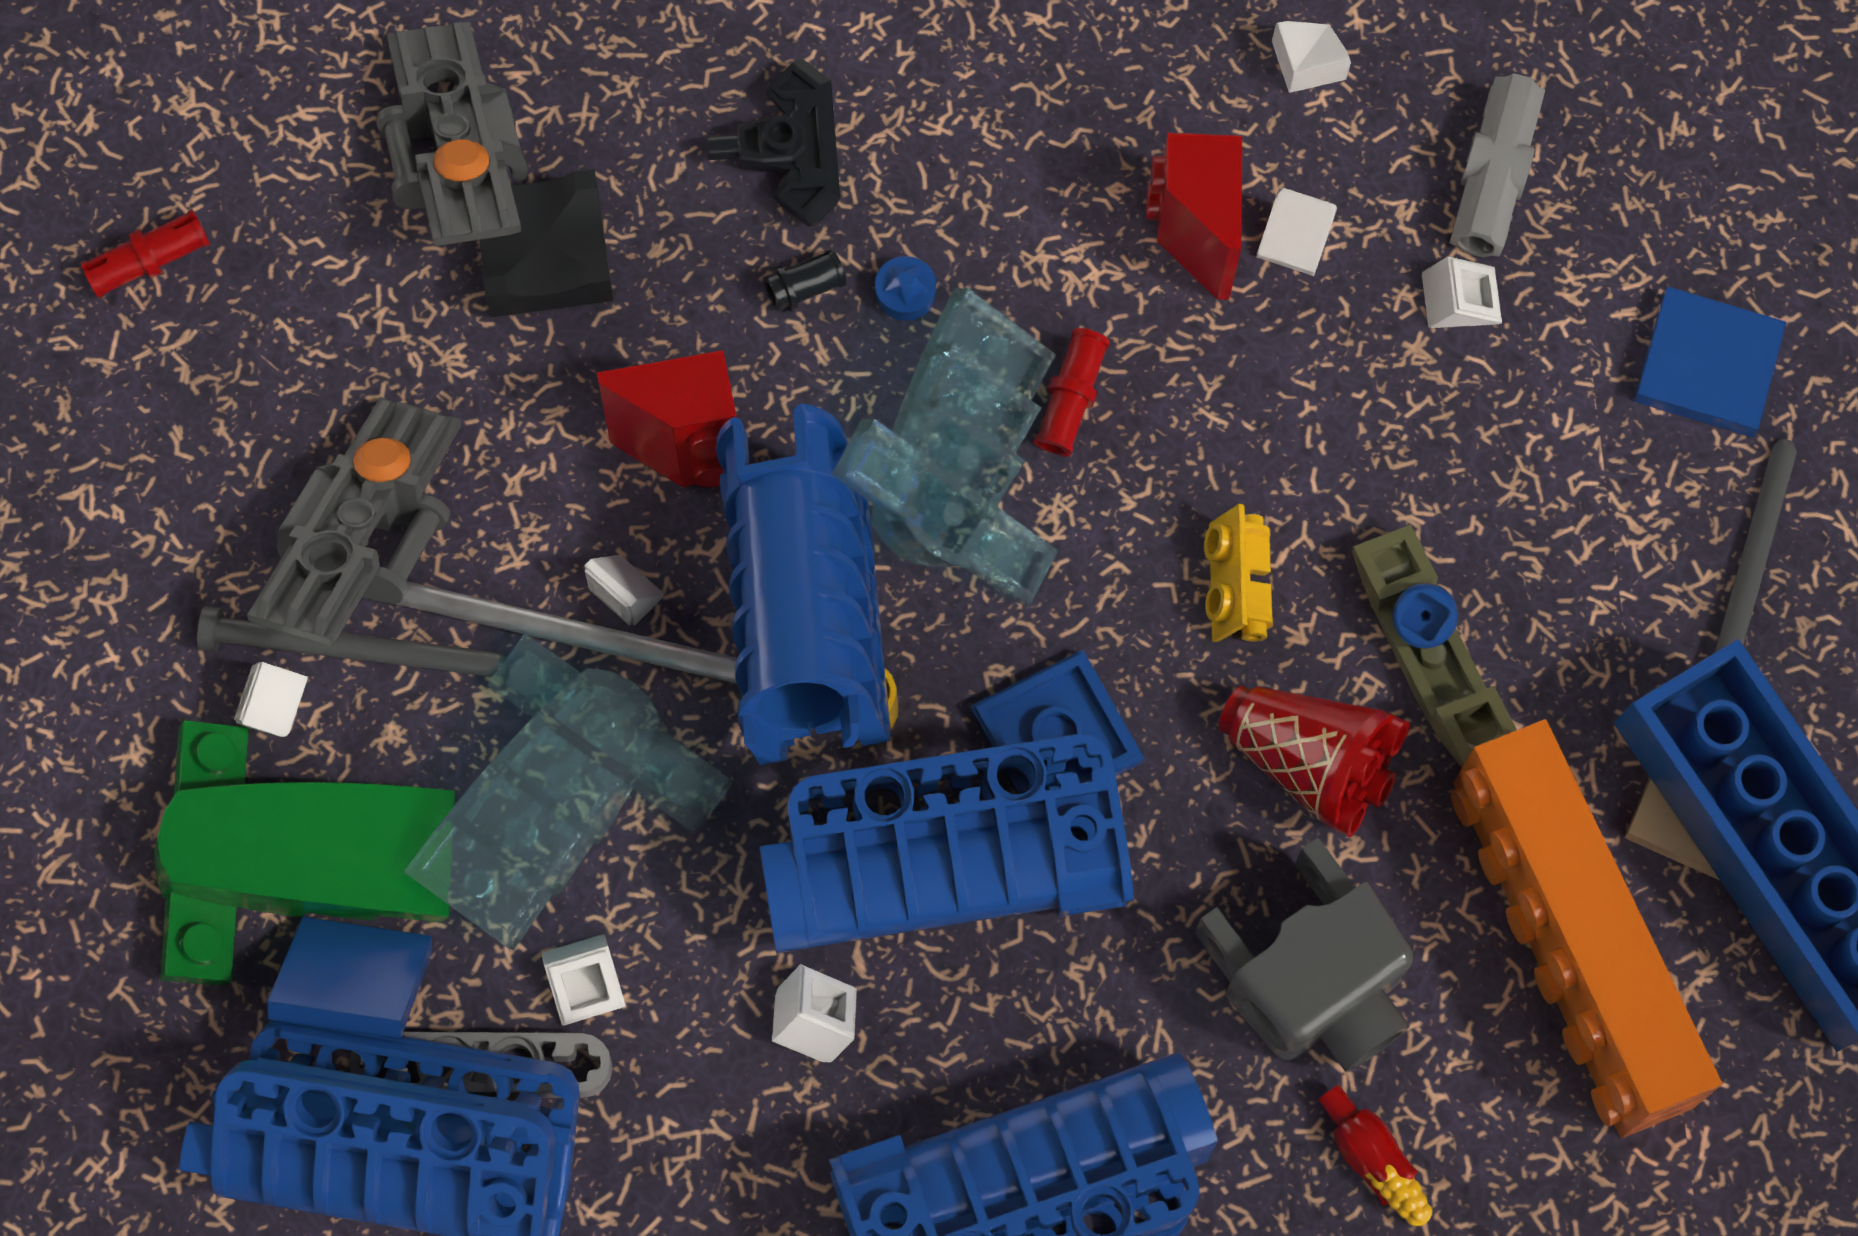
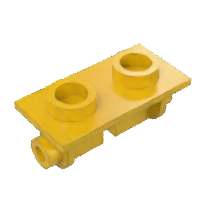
(1237, 548)

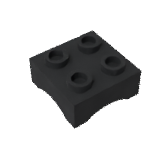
(557, 254)

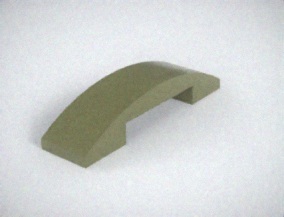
(1442, 676)

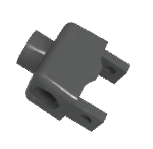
(1323, 971)

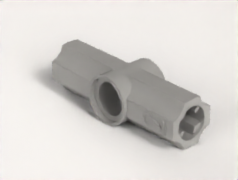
(1497, 166)

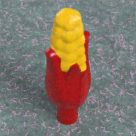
(1376, 1157)

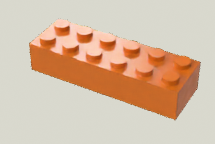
(1583, 931)

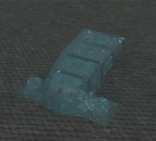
(955, 452)
(557, 791)

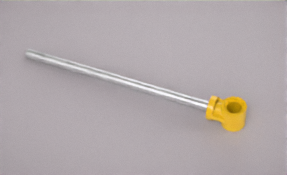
(586, 635)

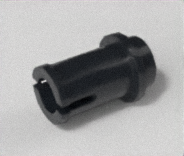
(804, 280)

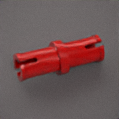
(145, 253)
(1072, 392)

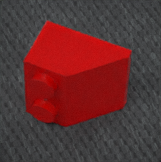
(1199, 206)
(670, 415)

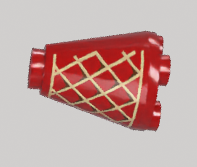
(1318, 750)

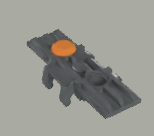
(471, 126)
(336, 513)

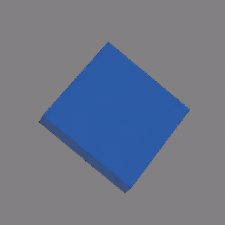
(1710, 362)
(1056, 704)
(350, 977)

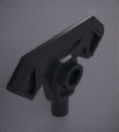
(794, 143)

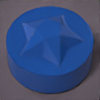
(905, 288)
(1425, 615)

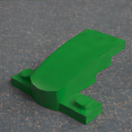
(279, 851)

